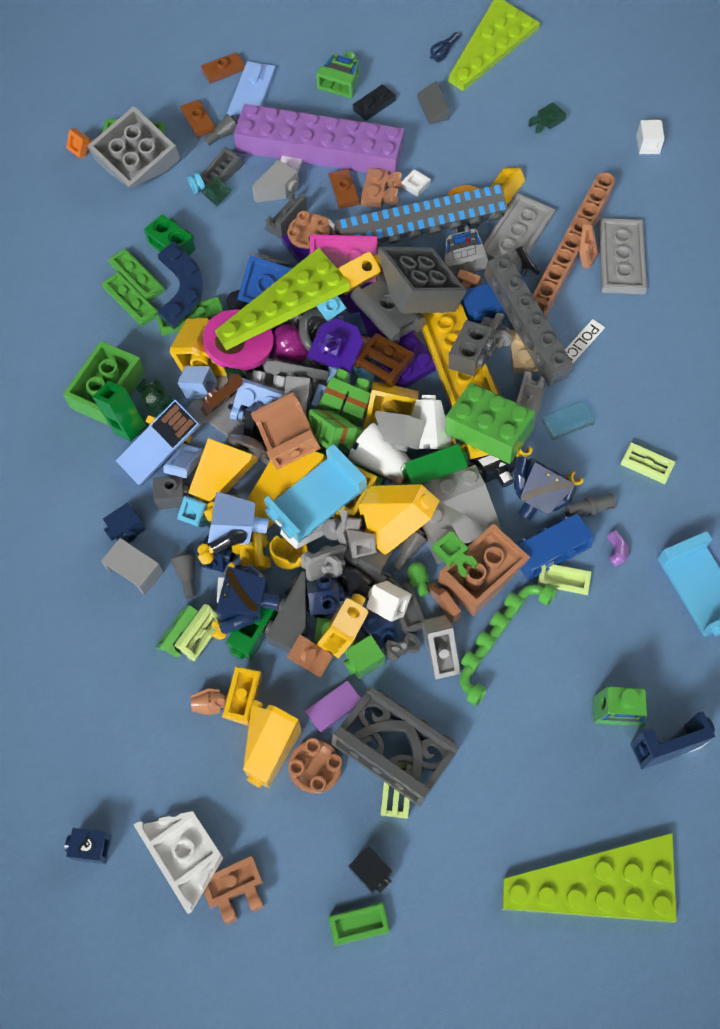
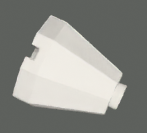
(432, 413)

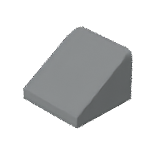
(361, 543)

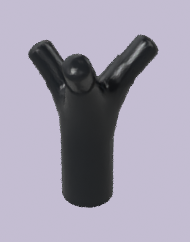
(526, 261)

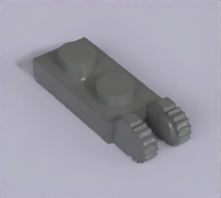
(294, 369)

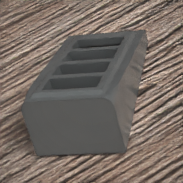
(220, 160)

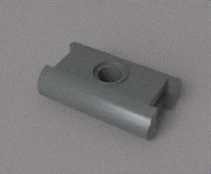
(381, 310)

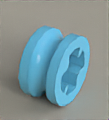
(195, 182)

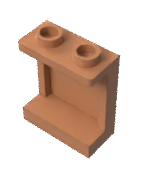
(285, 430)

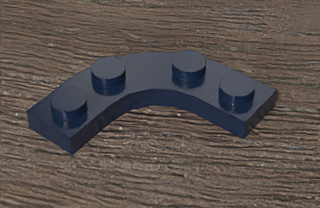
(190, 287)

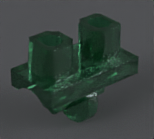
(154, 396)

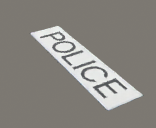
(583, 340)

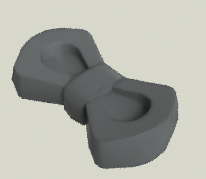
(409, 645)

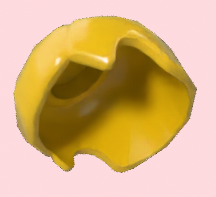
(284, 554)

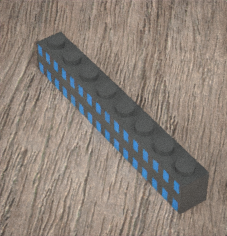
(427, 216)

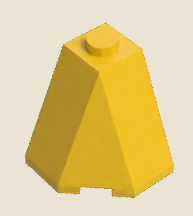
(189, 347)
(219, 470)
(396, 512)
(269, 743)

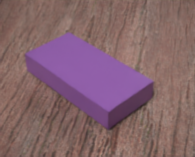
(333, 707)

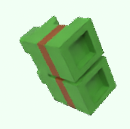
(356, 396)
(333, 429)

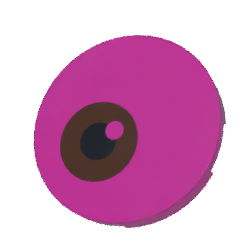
(242, 356)

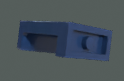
(649, 751)

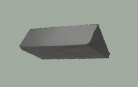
(433, 103)

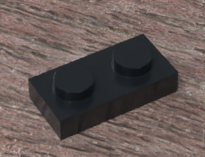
(374, 102)

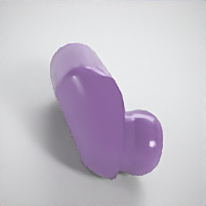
(621, 548)

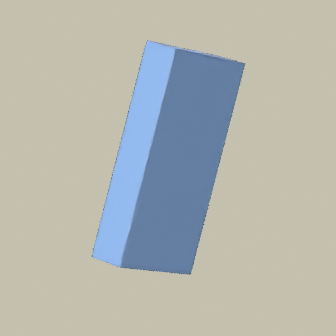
(183, 461)

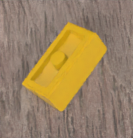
(511, 181)
(241, 695)

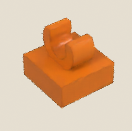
(77, 143)

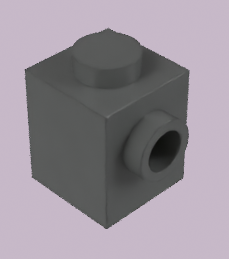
(169, 492)

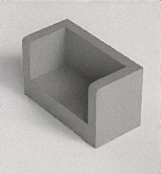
(132, 565)

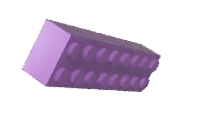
(318, 139)

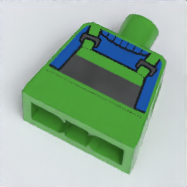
(339, 74)
(622, 706)

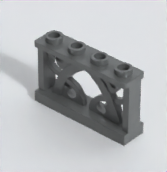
(402, 720)

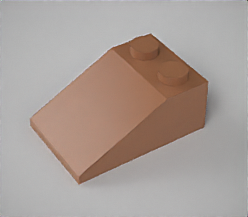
(497, 564)

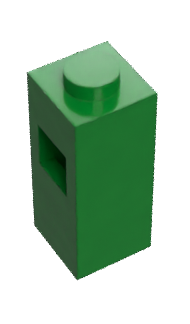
(119, 410)
(434, 465)
(247, 640)

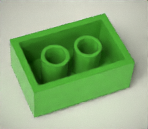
(103, 365)
(490, 422)

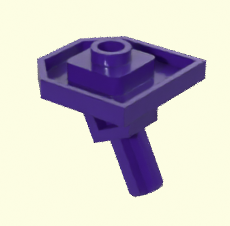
(337, 345)

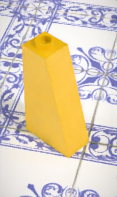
(276, 482)

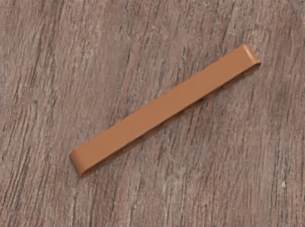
(568, 250)

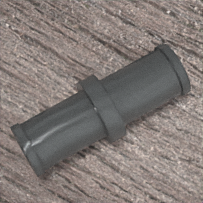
(591, 505)

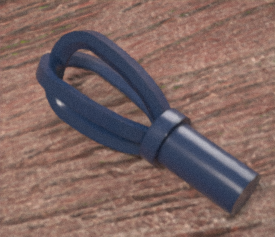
(447, 44)

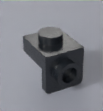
(250, 427)

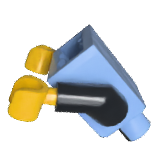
(231, 524)

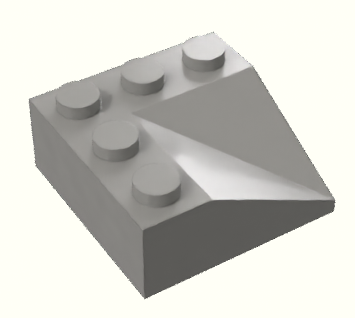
(134, 149)
(462, 508)

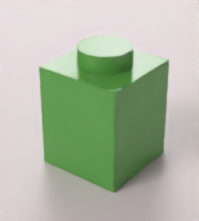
(363, 657)

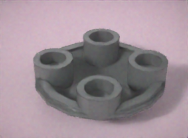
(248, 443)

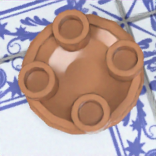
(304, 225)
(315, 766)

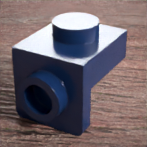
(379, 628)

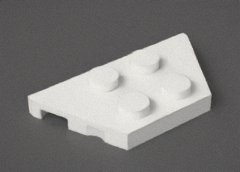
(183, 854)

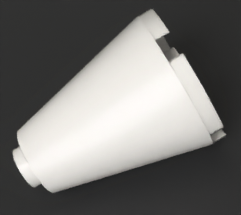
(378, 455)

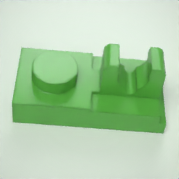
(173, 632)

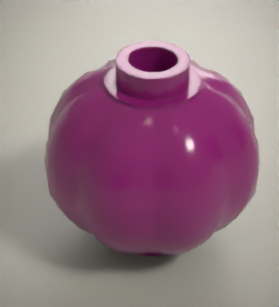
(288, 344)

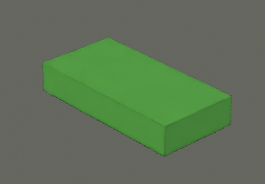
(359, 924)

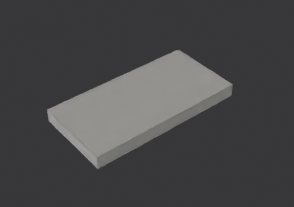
(519, 226)
(622, 256)

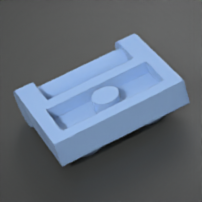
(250, 393)

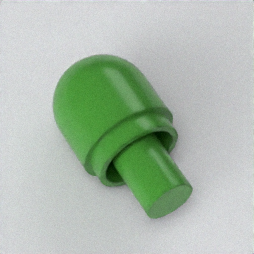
(418, 577)

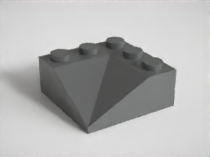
(420, 280)

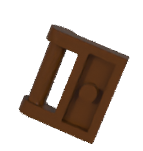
(388, 354)
(217, 397)

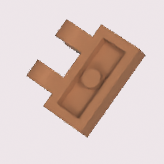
(375, 185)
(232, 882)

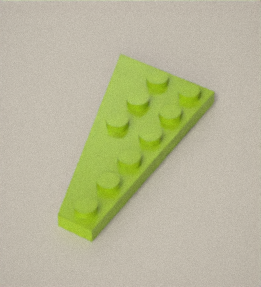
(496, 36)
(296, 292)
(615, 883)

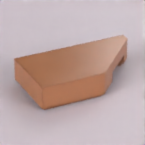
(588, 247)
(445, 602)

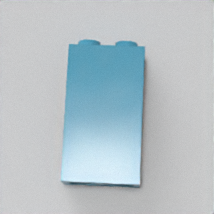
(317, 496)
(695, 580)

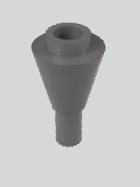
(224, 128)
(409, 548)
(184, 567)

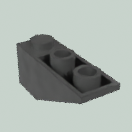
(291, 617)

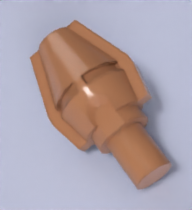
(208, 701)

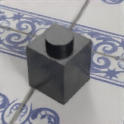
(371, 871)

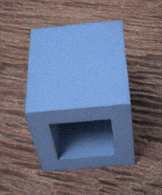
(197, 381)

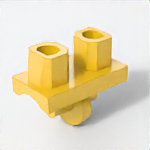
(253, 551)

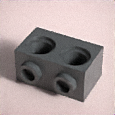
(470, 348)

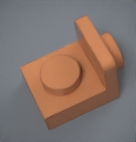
(310, 656)

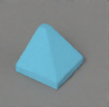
(192, 512)

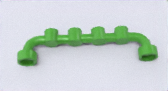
(487, 641)

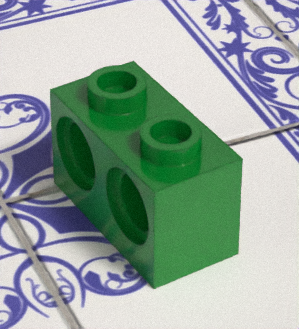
(165, 231)

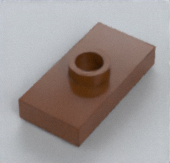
(222, 67)
(197, 118)
(343, 189)

